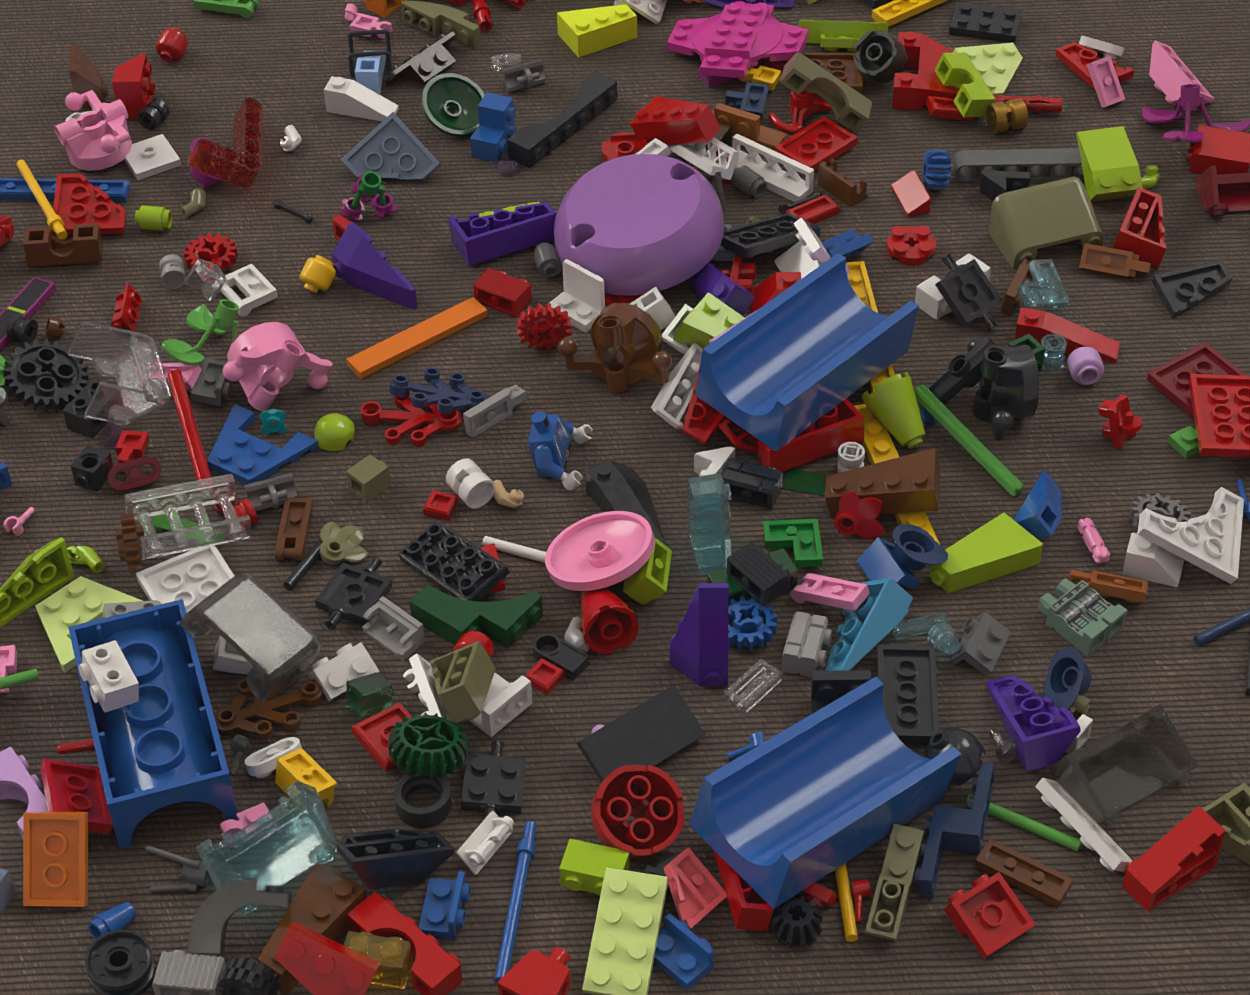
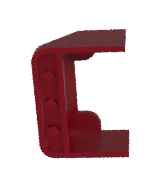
(1223, 192)

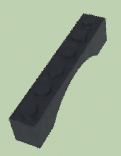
(536, 141)

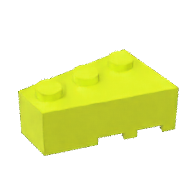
(596, 28)

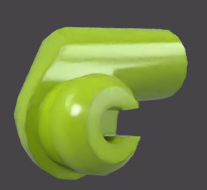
(1151, 177)
(85, 556)

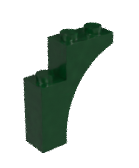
(499, 620)

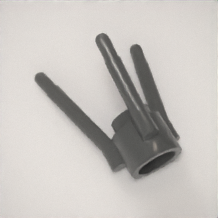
(193, 872)

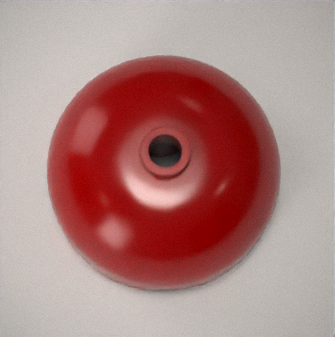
(649, 798)

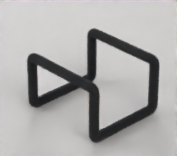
(351, 57)

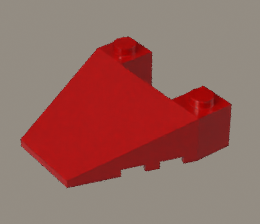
(913, 89)

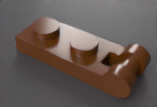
(294, 529)

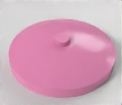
(600, 550)

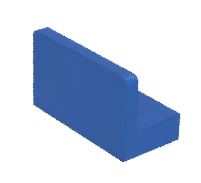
(880, 563)

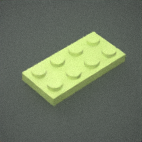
(625, 933)

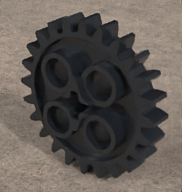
(44, 375)

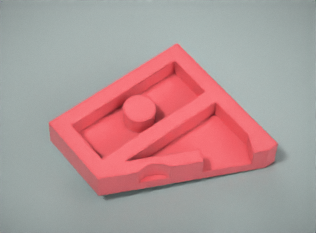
(692, 887)

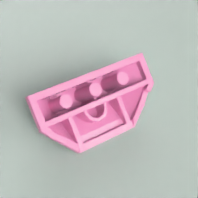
(1171, 73)

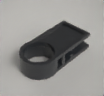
(565, 656)

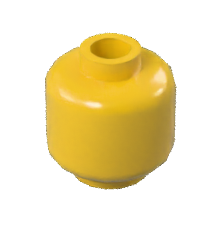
(317, 274)

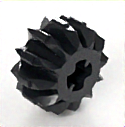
(797, 922)

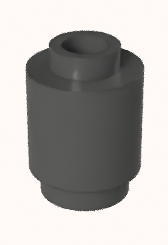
(749, 182)
(547, 260)

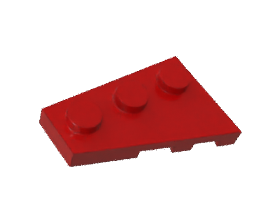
(1077, 56)

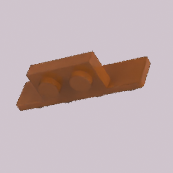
(748, 126)

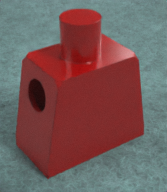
(538, 975)

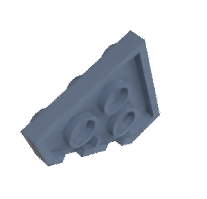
(391, 153)

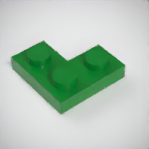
(797, 534)

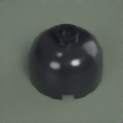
(966, 744)

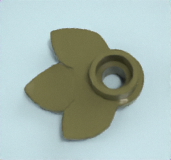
(341, 544)

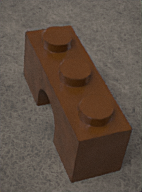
(44, 249)

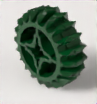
(428, 745)

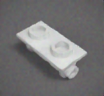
(485, 841)

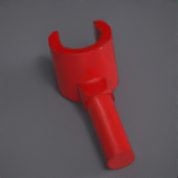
(860, 890)

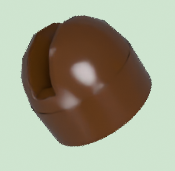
(54, 327)

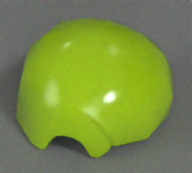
(334, 432)

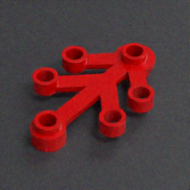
(372, 414)

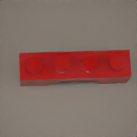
(433, 969)

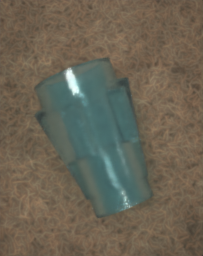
(943, 638)

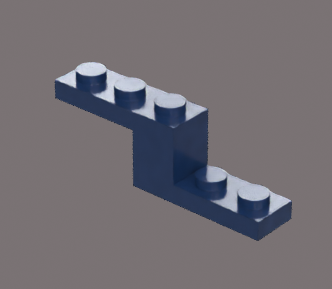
(955, 830)

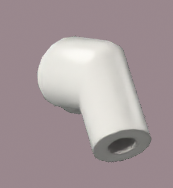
(292, 140)

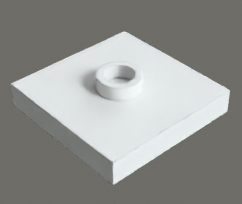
(151, 157)

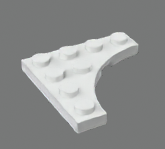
(1204, 541)

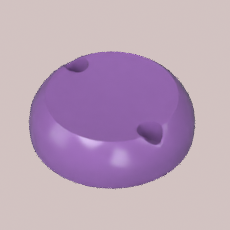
(640, 223)

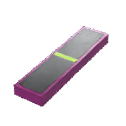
(25, 304)

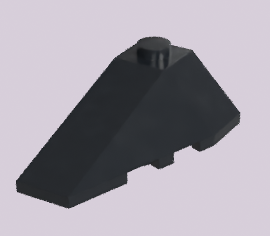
(621, 489)

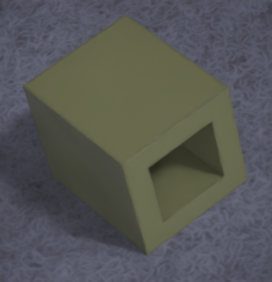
(368, 478)

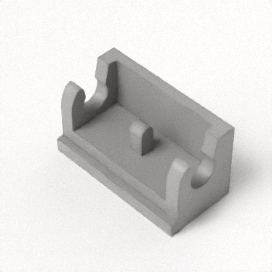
(393, 628)

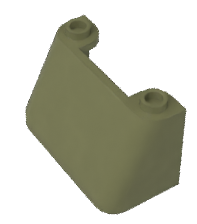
(1043, 218)

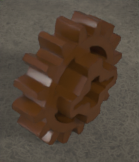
(129, 543)

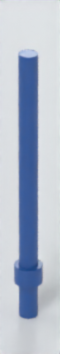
(525, 852)

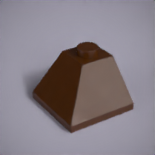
(86, 76)

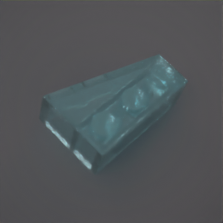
(709, 521)

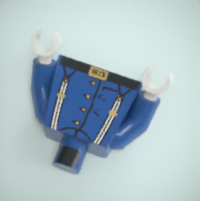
(551, 444)

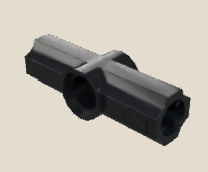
(962, 372)

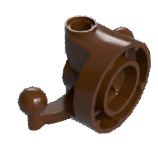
(625, 348)

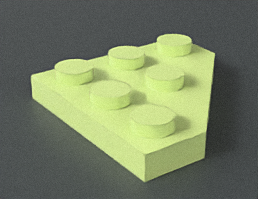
(994, 63)

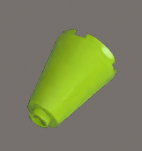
(897, 409)

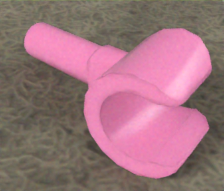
(351, 12)
(16, 523)

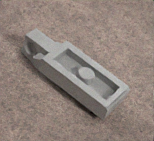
(492, 410)

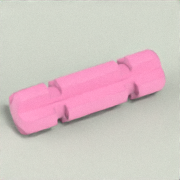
(1093, 540)

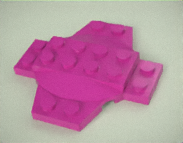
(737, 39)

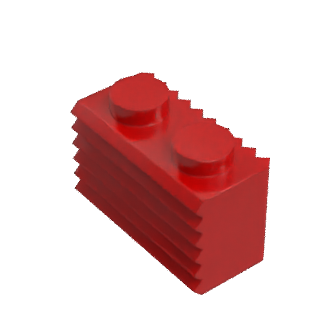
(502, 292)

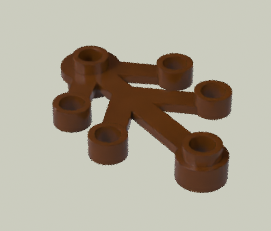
(235, 718)

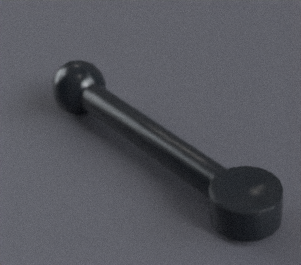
(278, 203)
(783, 207)

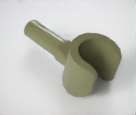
(1080, 706)

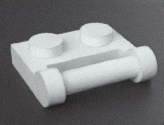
(252, 285)

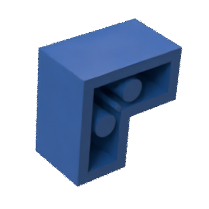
(494, 127)

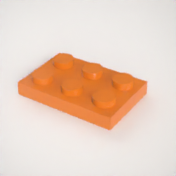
(55, 859)

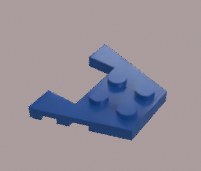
(248, 456)

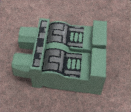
(1082, 615)

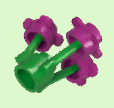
(367, 186)

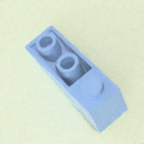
(370, 71)

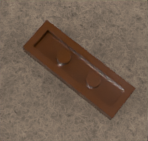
(1024, 872)

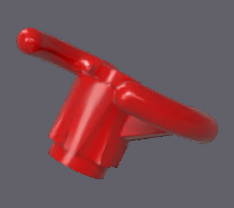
(801, 107)

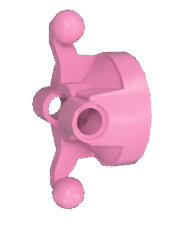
(96, 137)
(266, 361)

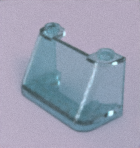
(275, 845)

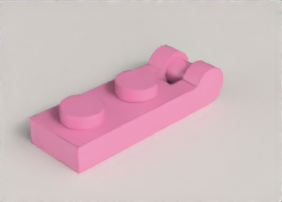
(830, 591)

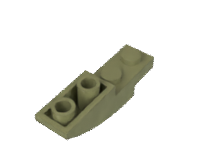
(441, 19)
(895, 882)

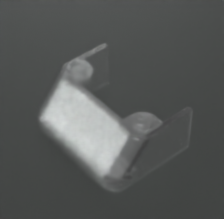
(135, 365)

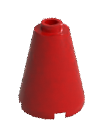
(607, 621)

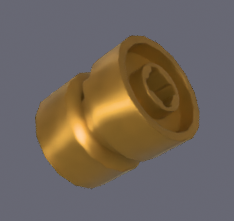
(1005, 116)

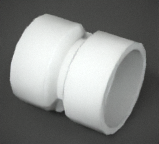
(470, 483)

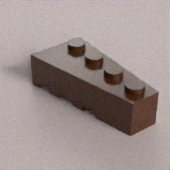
(901, 484)
(318, 906)

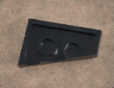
(1191, 285)

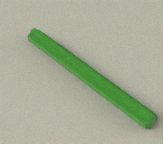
(968, 440)

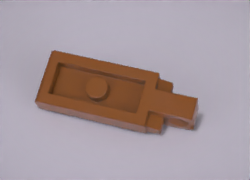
(1112, 261)
(1107, 585)

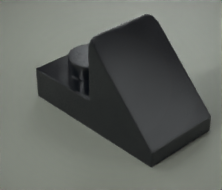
(999, 182)

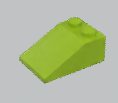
(1108, 164)

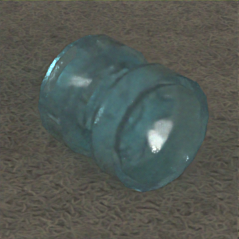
(1054, 354)

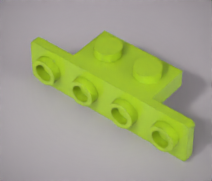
(839, 33)

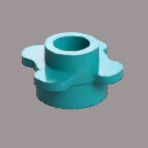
(273, 415)

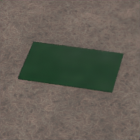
(805, 481)

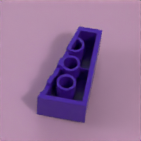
(502, 232)

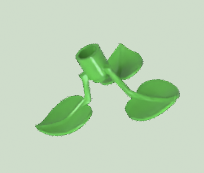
(203, 321)

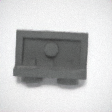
(211, 384)
(981, 643)

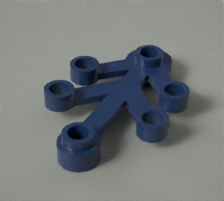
(440, 393)

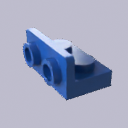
(847, 244)
(443, 907)
(683, 953)

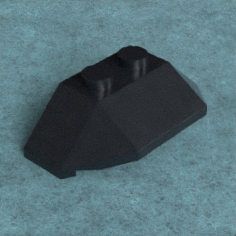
(394, 856)

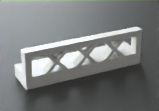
(707, 159)
(779, 181)

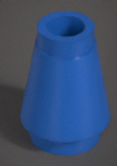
(111, 920)

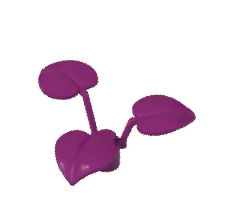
(1189, 99)

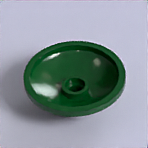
(453, 94)

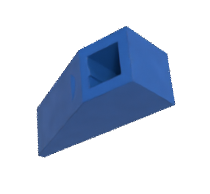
(1042, 508)

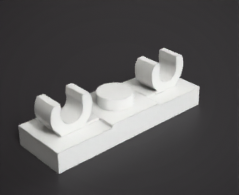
(425, 683)

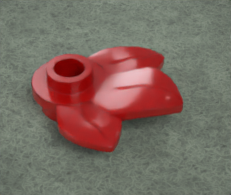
(862, 513)

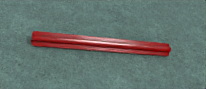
(188, 424)

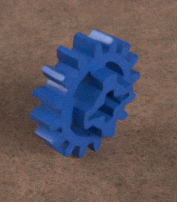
(747, 623)

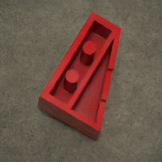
(1143, 228)
(1175, 860)
(324, 964)

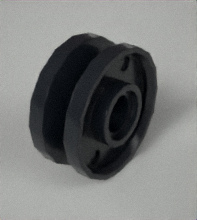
(116, 949)

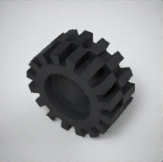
(248, 978)

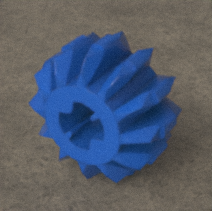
(936, 169)

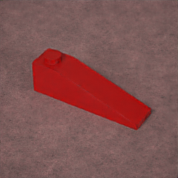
(1043, 323)
(701, 419)

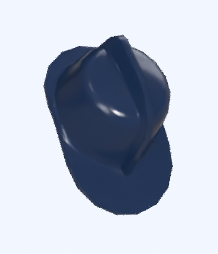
(917, 547)
(1067, 678)

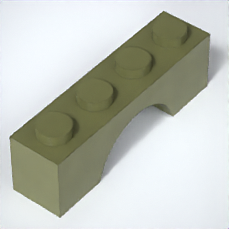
(849, 106)

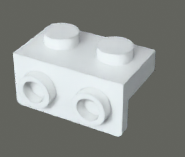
(348, 665)

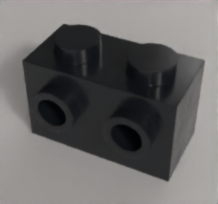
(75, 412)

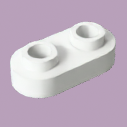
(1108, 48)
(265, 760)

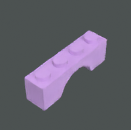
(19, 785)

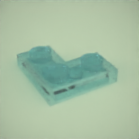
(1046, 289)

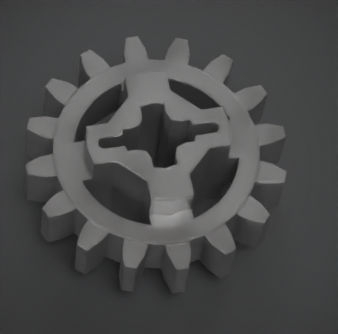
(1159, 505)

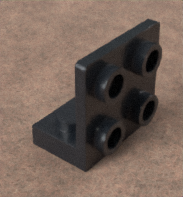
(831, 685)

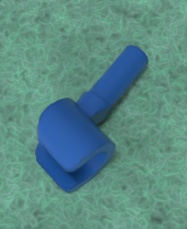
(926, 416)
(755, 740)

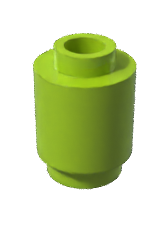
(153, 218)

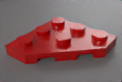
(82, 203)

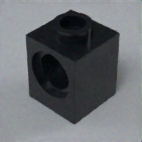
(91, 468)

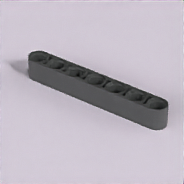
(1041, 163)

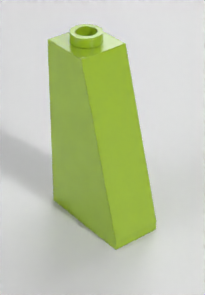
(986, 554)

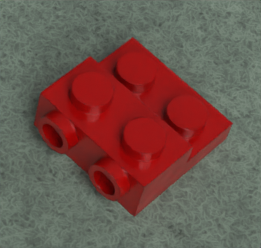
(988, 914)

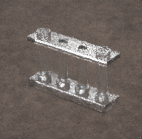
(182, 497)

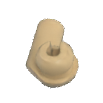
(512, 499)

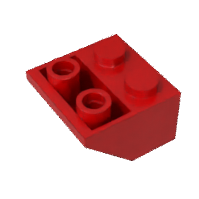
(133, 84)

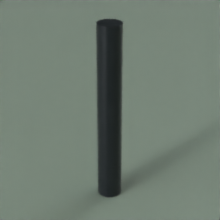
(303, 567)

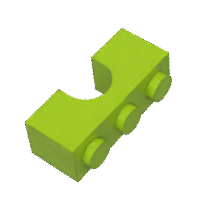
(959, 71)

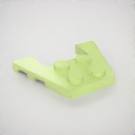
(73, 605)

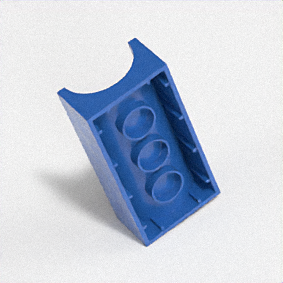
(801, 355)
(169, 740)
(817, 795)

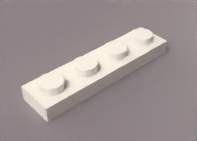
(1077, 818)

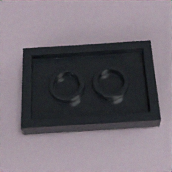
(985, 22)

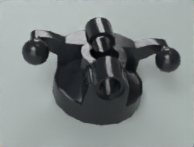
(1007, 386)

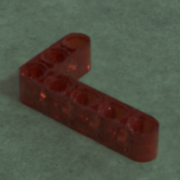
(245, 159)

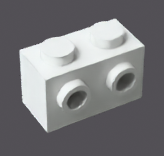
(109, 676)

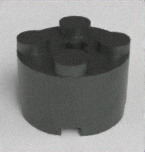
(880, 56)

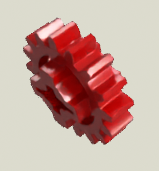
(211, 249)
(543, 326)

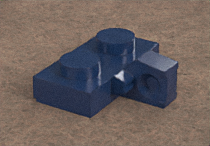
(751, 100)

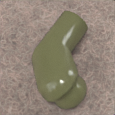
(197, 203)

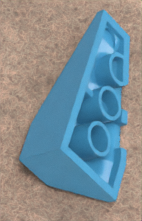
(868, 623)

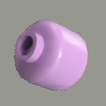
(1085, 365)

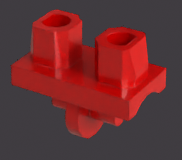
(742, 273)
(1121, 421)

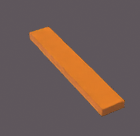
(416, 337)

